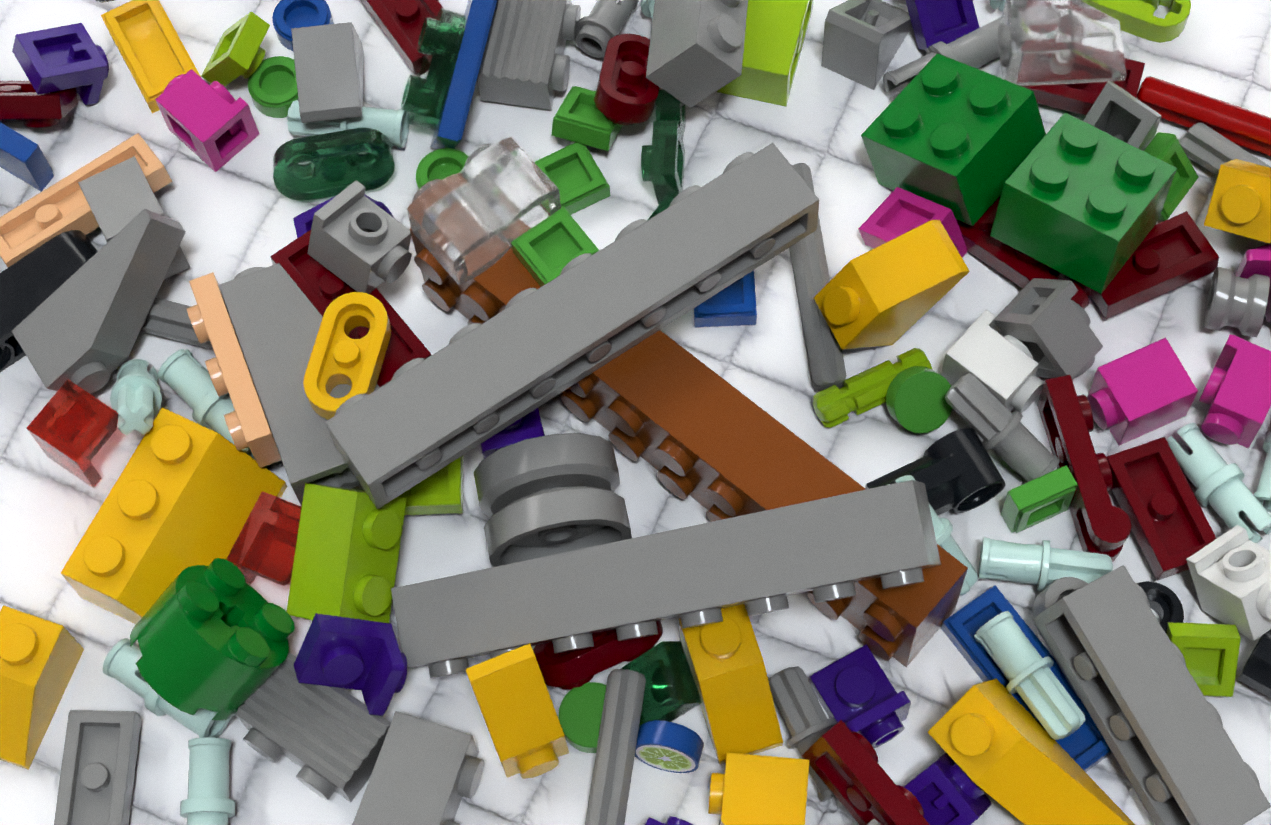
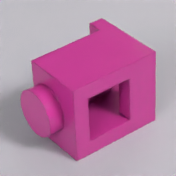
(207, 118)
(1238, 393)

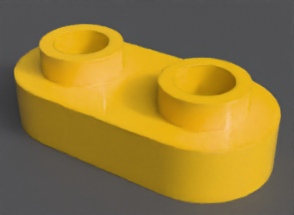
(346, 360)

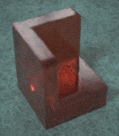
(74, 430)
(268, 540)

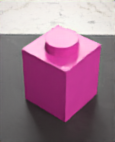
(1141, 392)

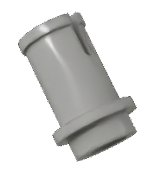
(602, 24)

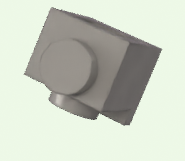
(359, 240)
(1051, 328)

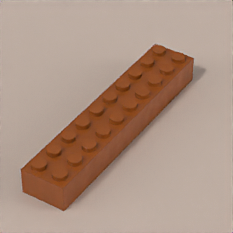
(715, 449)

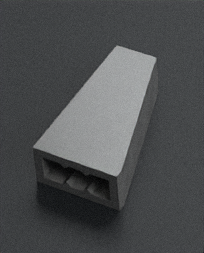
(277, 338)

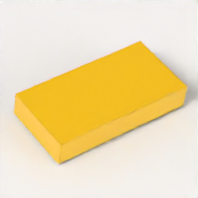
(148, 46)

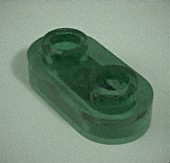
(440, 42)
(332, 163)

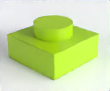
(237, 51)
(438, 493)
(1209, 654)

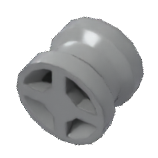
(1236, 302)

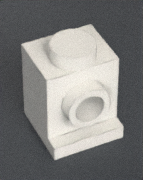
(996, 361)
(1234, 582)

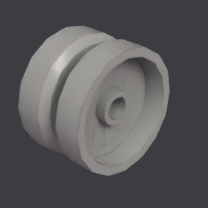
(550, 497)

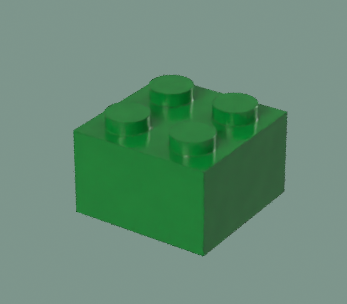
(954, 136)
(1082, 202)

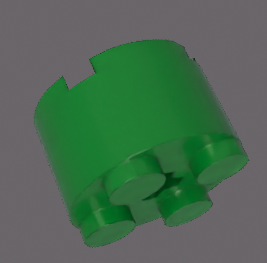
(211, 640)

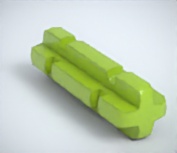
(864, 389)

